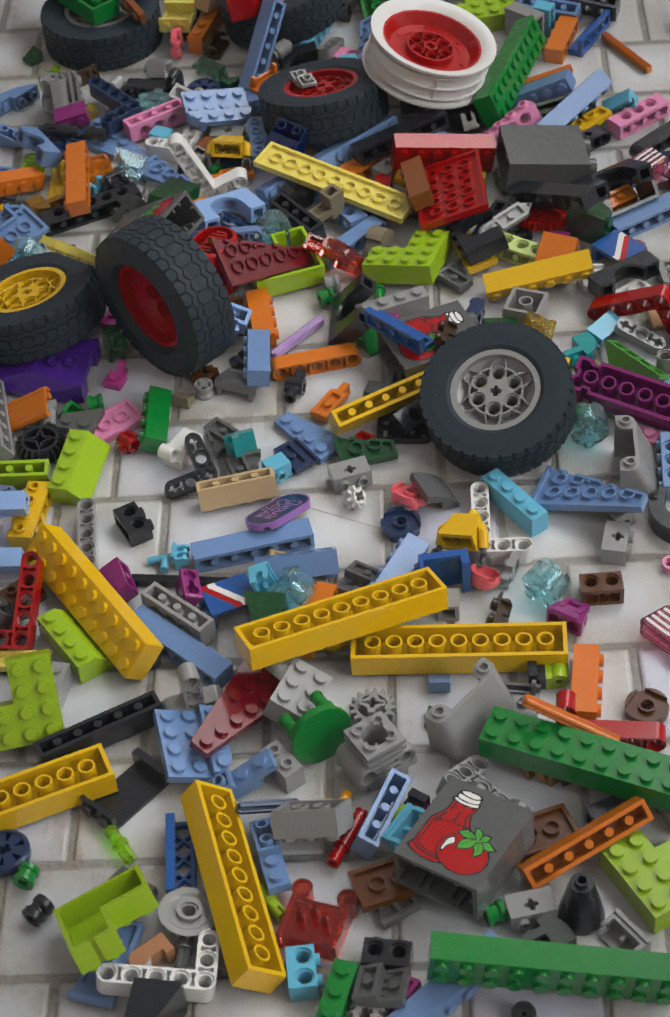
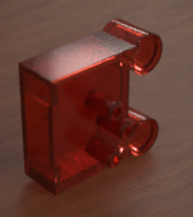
(317, 922)

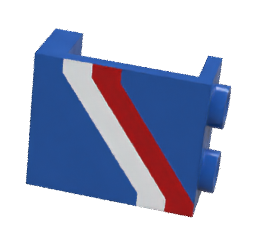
(615, 246)
(225, 596)

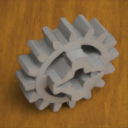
(371, 703)

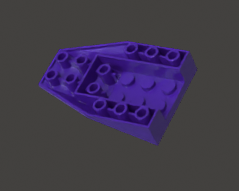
(62, 372)

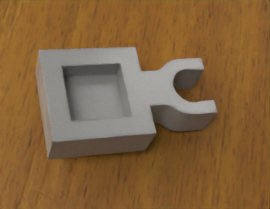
(511, 569)

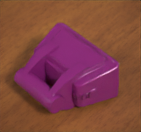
(189, 586)
(571, 612)

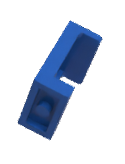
(449, 566)

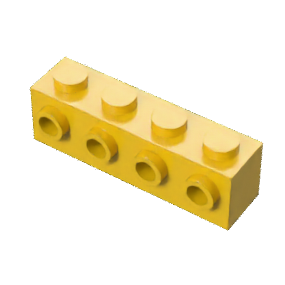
(25, 527)

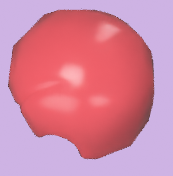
(484, 577)

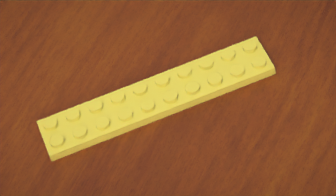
(319, 174)

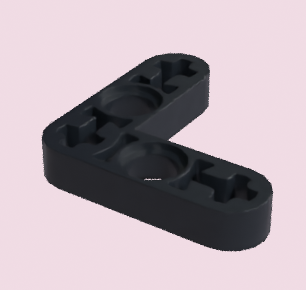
(391, 434)
(200, 468)

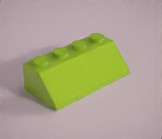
(78, 467)
(73, 644)

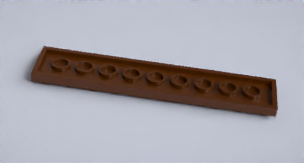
(377, 885)

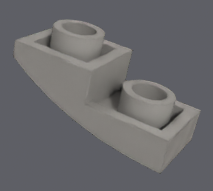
(302, 78)

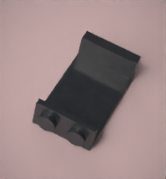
(135, 790)

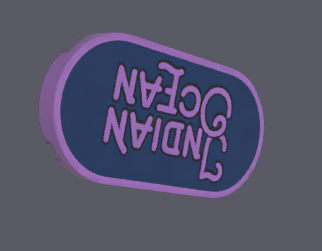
(277, 512)

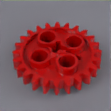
(544, 219)

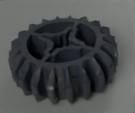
(40, 443)

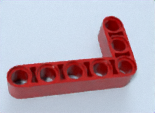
(634, 302)
(23, 612)
(643, 734)

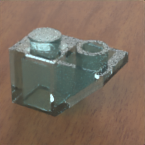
(132, 163)

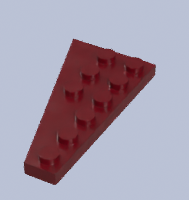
(254, 261)
(235, 710)

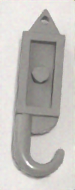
(508, 218)

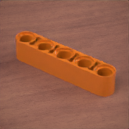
(316, 360)

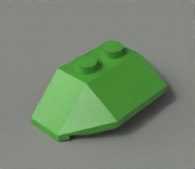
(624, 358)

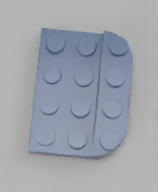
(215, 107)
(18, 221)
(174, 735)

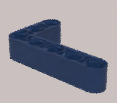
(113, 98)

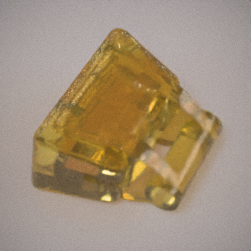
(540, 323)

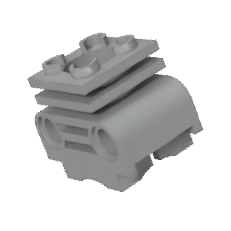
(59, 91)
(372, 751)

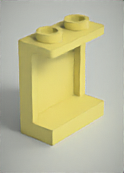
(177, 14)

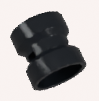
(38, 910)

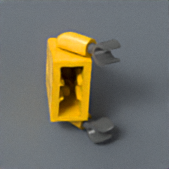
(228, 147)
(463, 532)

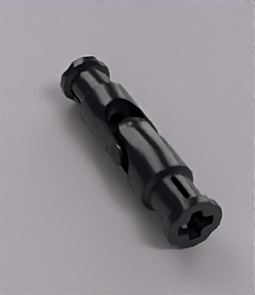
(66, 131)

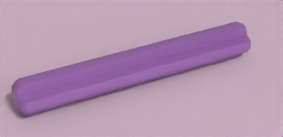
(297, 337)

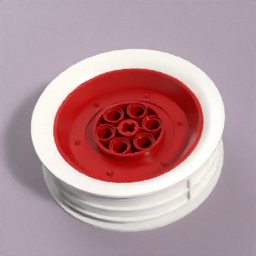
(428, 52)

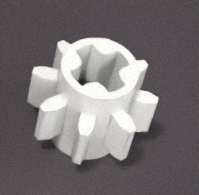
(354, 497)

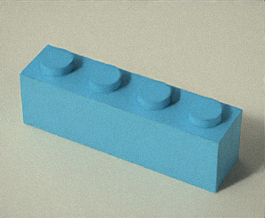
(516, 503)

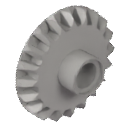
(185, 912)

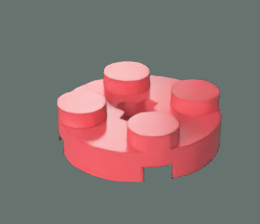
(177, 41)
(407, 495)

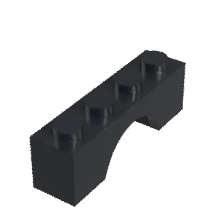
(640, 266)

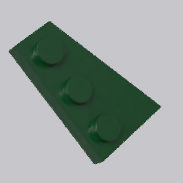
(374, 449)

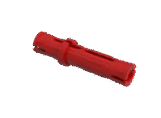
(343, 844)

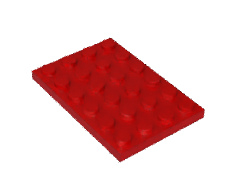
(456, 190)

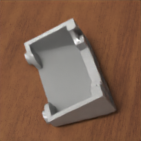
(638, 461)
(458, 729)

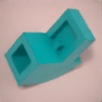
(582, 344)
(240, 442)

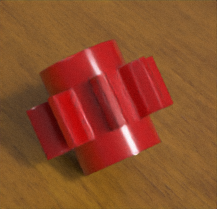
(127, 441)

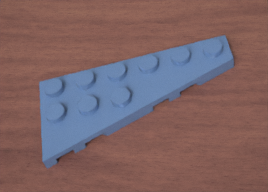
(116, 140)
(579, 492)

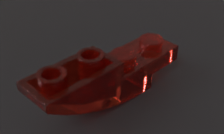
(337, 251)

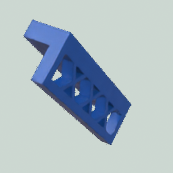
(590, 35)
(397, 330)
(172, 857)

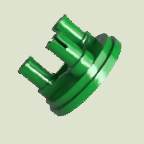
(317, 731)

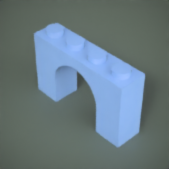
(238, 201)
(12, 504)

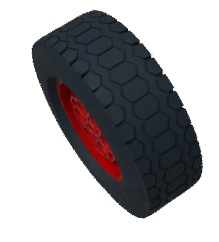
(165, 295)

